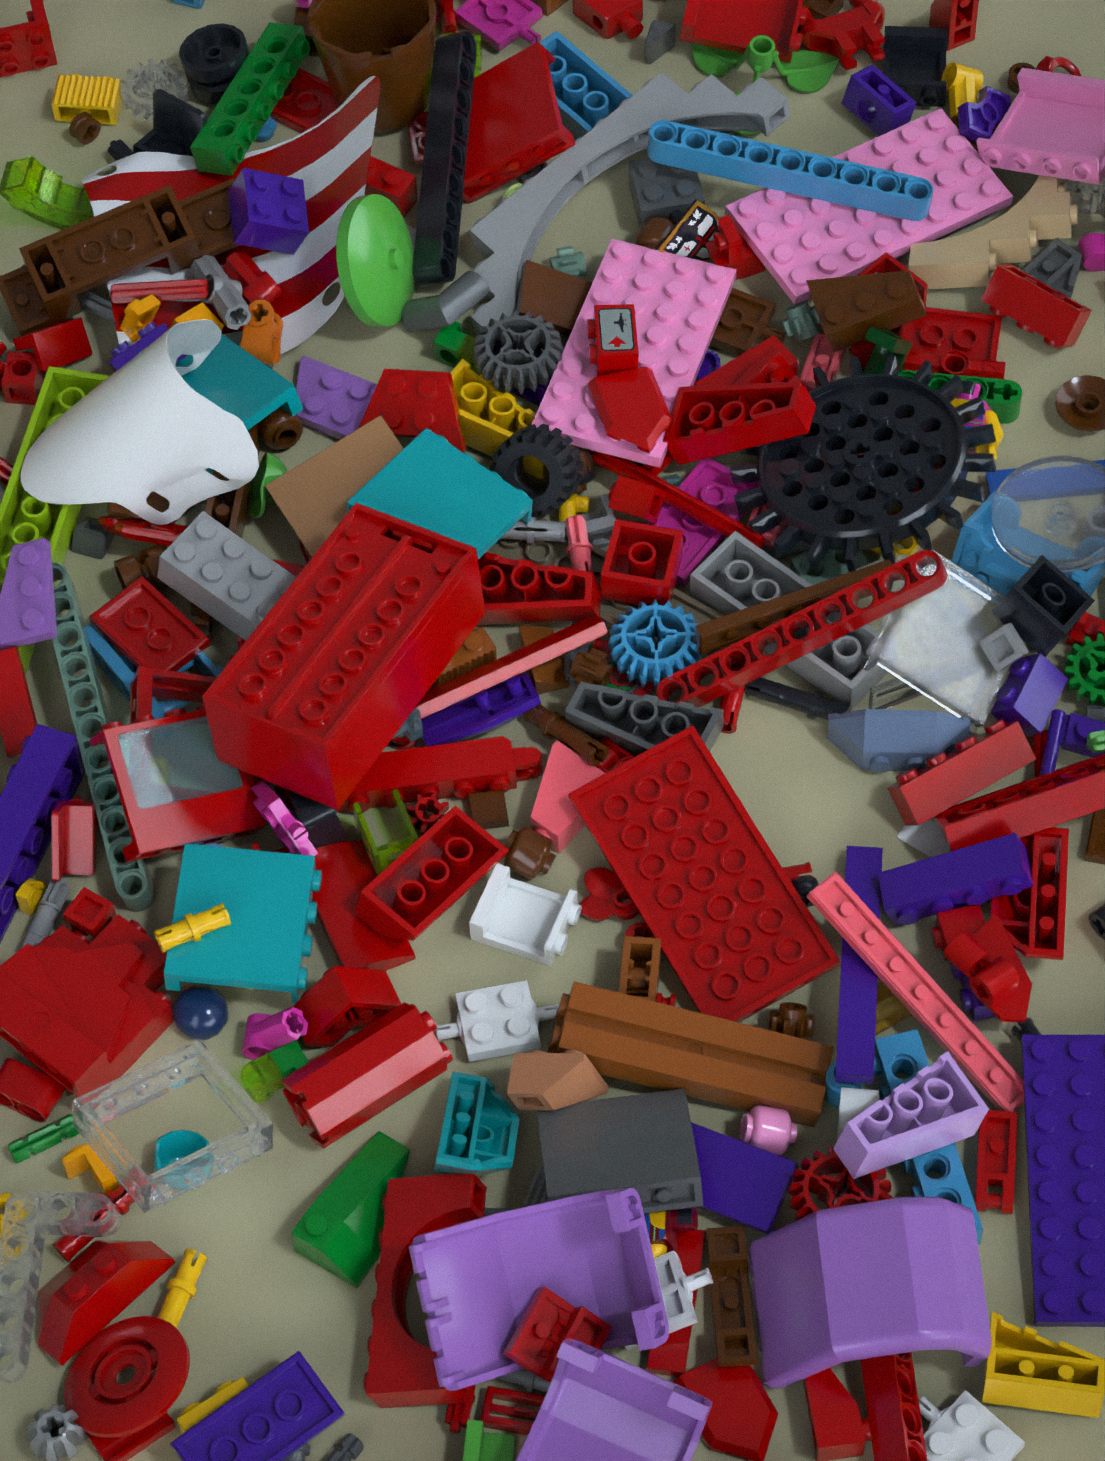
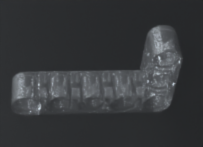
(28, 1265)

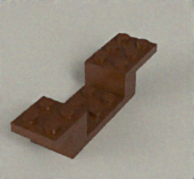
(112, 247)

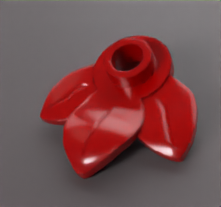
(605, 896)

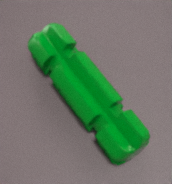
(42, 1139)

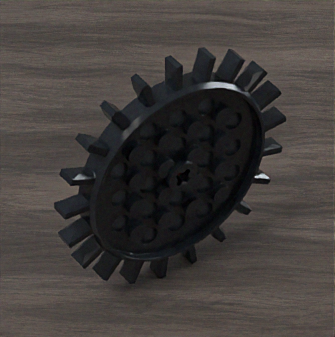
(877, 427)

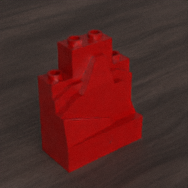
(85, 1005)

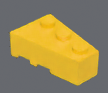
(1041, 1373)

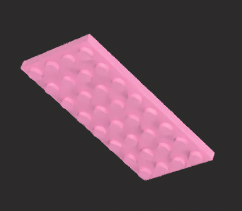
(822, 239)
(675, 317)

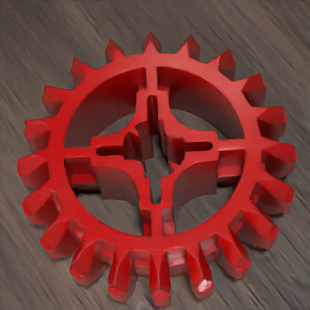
(814, 1179)

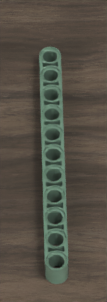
(86, 721)

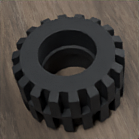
(553, 452)

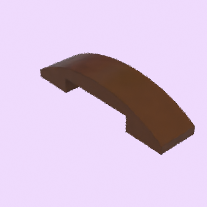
(731, 1297)

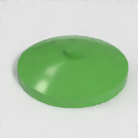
(375, 260)

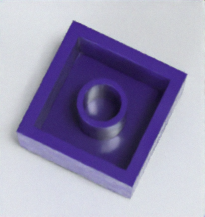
(268, 211)

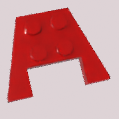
(417, 401)

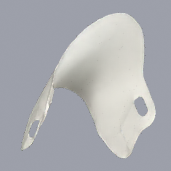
(144, 436)

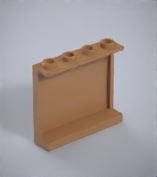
(317, 490)

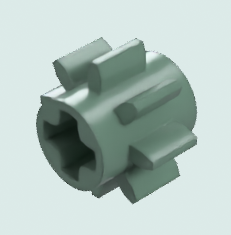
(569, 262)
(801, 321)

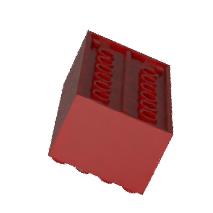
(345, 655)

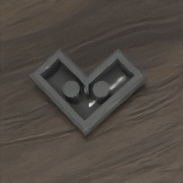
(447, 306)

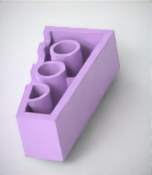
(913, 1120)

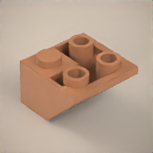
(553, 1080)

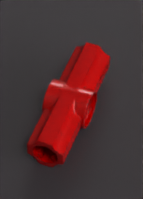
(956, 363)

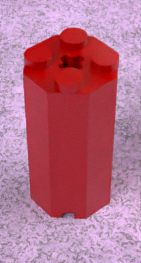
(366, 1073)

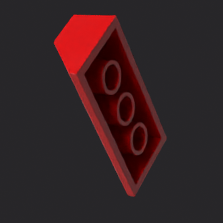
(429, 877)

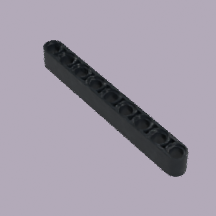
(444, 159)

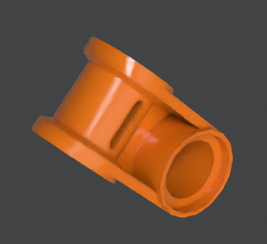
(263, 333)

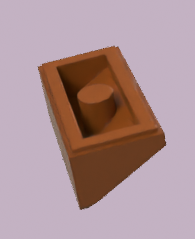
(549, 674)

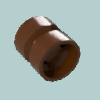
(146, 565)

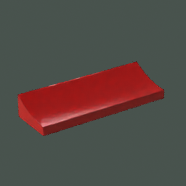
(1027, 805)

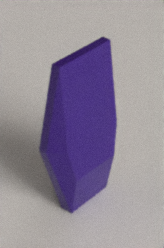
(481, 712)

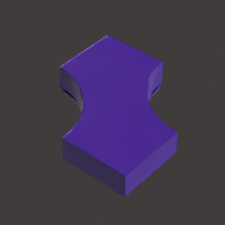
(980, 118)

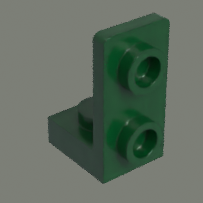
(885, 344)

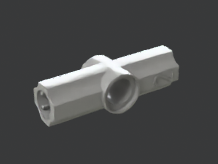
(223, 293)

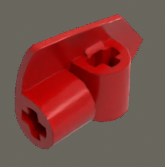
(993, 970)

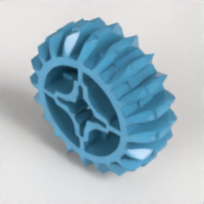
(634, 636)

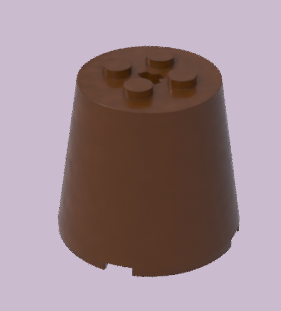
(382, 41)

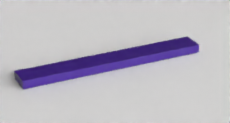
(857, 979)

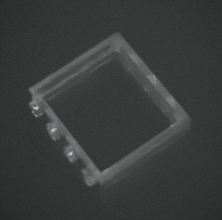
(149, 1083)

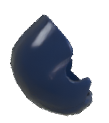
(200, 1012)

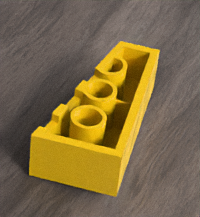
(490, 416)

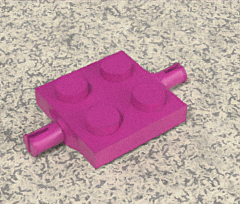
(500, 20)
(286, 828)

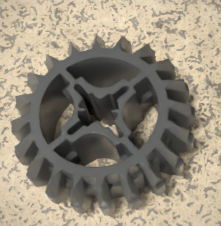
(519, 343)

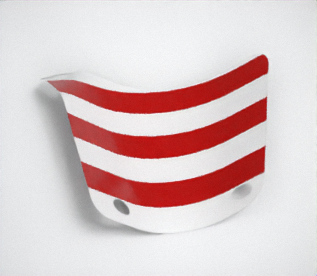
(334, 172)

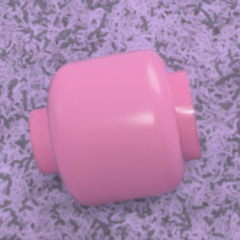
(768, 1129)

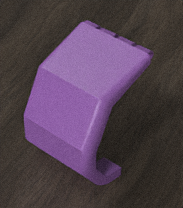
(488, 1269)
(868, 1286)
(613, 1412)

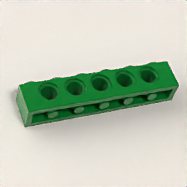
(250, 99)

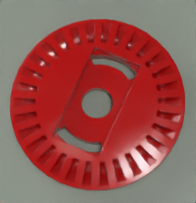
(123, 1409)

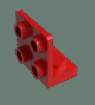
(27, 44)

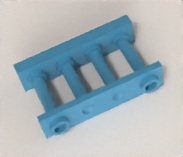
(121, 670)

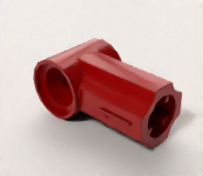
(254, 282)

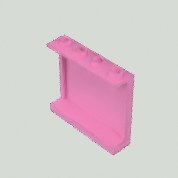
(1052, 128)

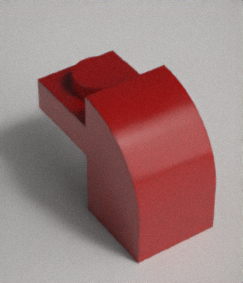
(732, 250)

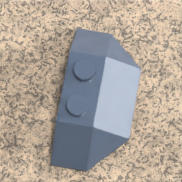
(895, 738)

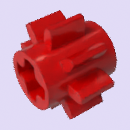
(423, 806)

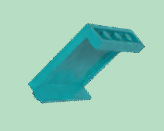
(240, 384)
(446, 493)
(268, 913)

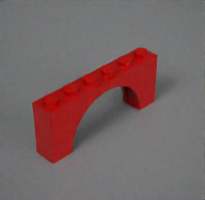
(400, 1367)

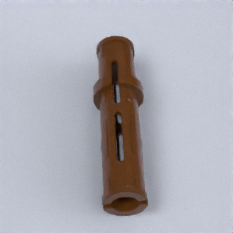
(556, 727)

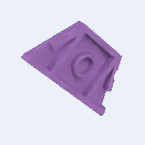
(331, 398)

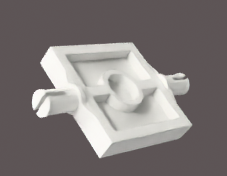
(497, 1021)
(678, 1291)
(967, 1432)

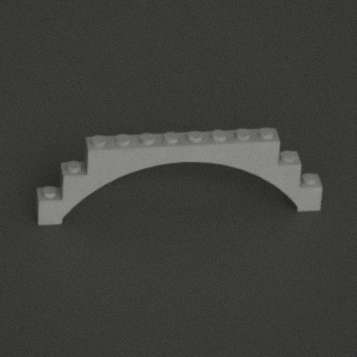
(519, 221)

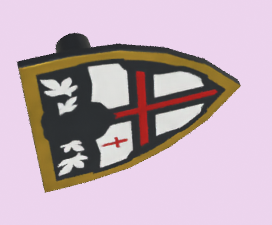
(691, 232)

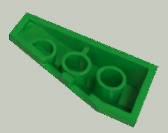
(346, 1218)

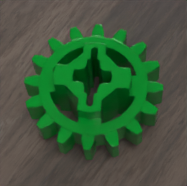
(1092, 660)

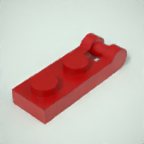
(996, 1161)

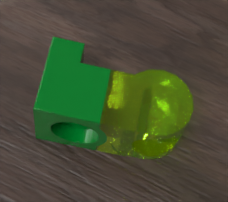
(453, 345)
(264, 1075)

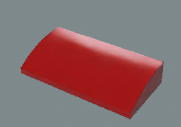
(354, 943)

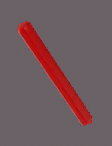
(678, 498)

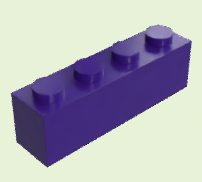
(955, 879)

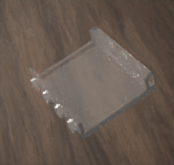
(937, 645)

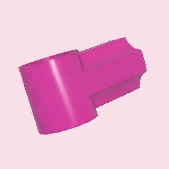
(269, 1032)

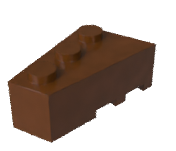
(855, 303)

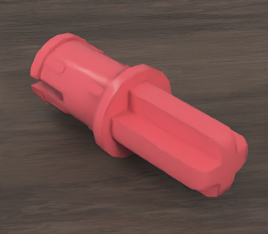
(579, 546)

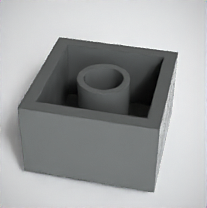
(661, 189)

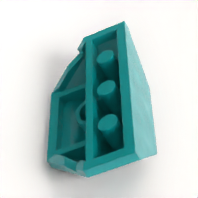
(476, 1128)

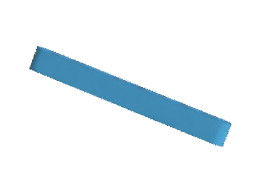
(789, 170)

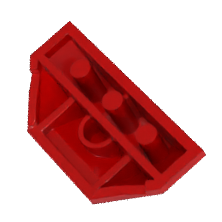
(1037, 914)
(95, 1292)

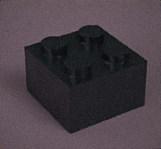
(1043, 606)

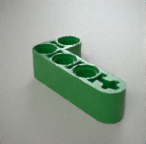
(1000, 394)

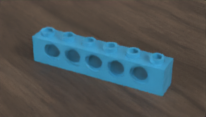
(906, 1054)

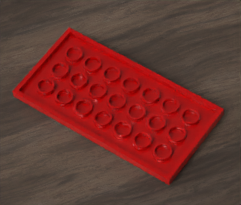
(704, 879)

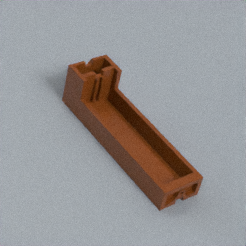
(693, 1051)

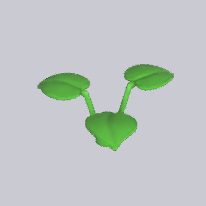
(805, 73)

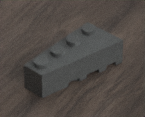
(637, 720)

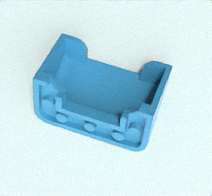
(985, 559)

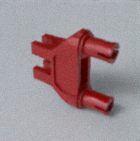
(847, 32)

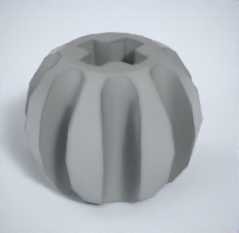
(41, 1433)

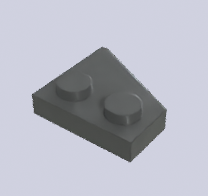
(1056, 267)

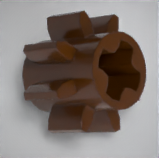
(591, 668)
(792, 1020)

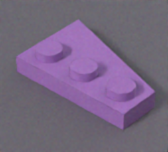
(28, 596)

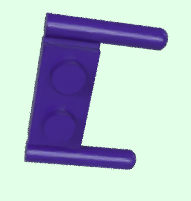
(1071, 734)

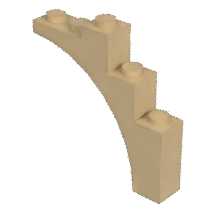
(973, 256)

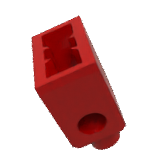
(611, 16)

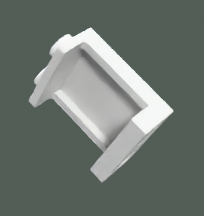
(523, 918)

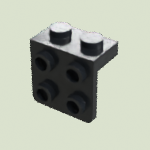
(174, 126)

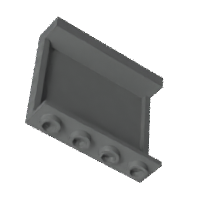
(621, 1145)

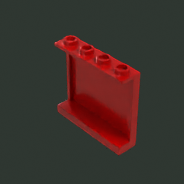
(735, 22)
(513, 122)

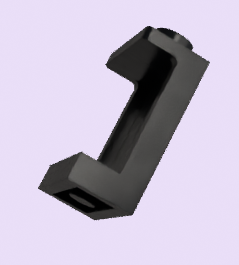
(916, 62)

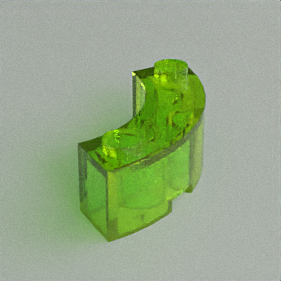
(43, 194)

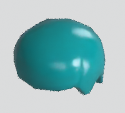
(176, 1146)

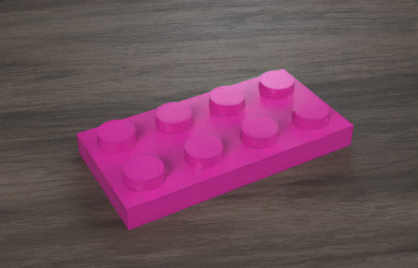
(714, 486)

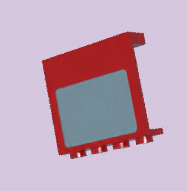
(176, 785)

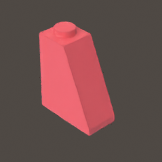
(553, 811)

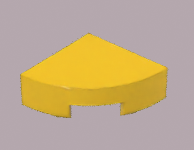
(30, 894)

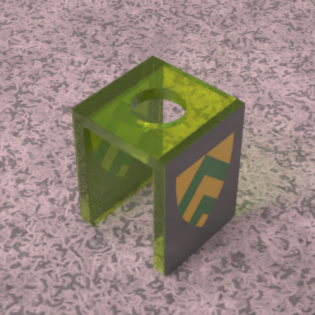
(380, 854)

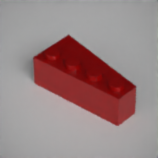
(736, 417)

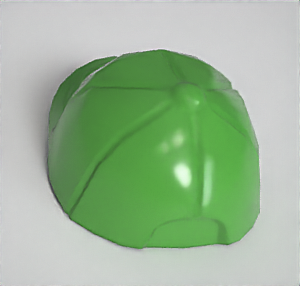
(269, 470)

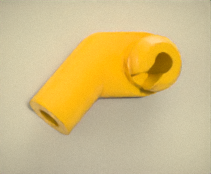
(572, 506)

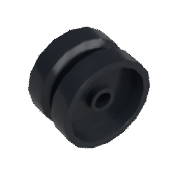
(212, 59)

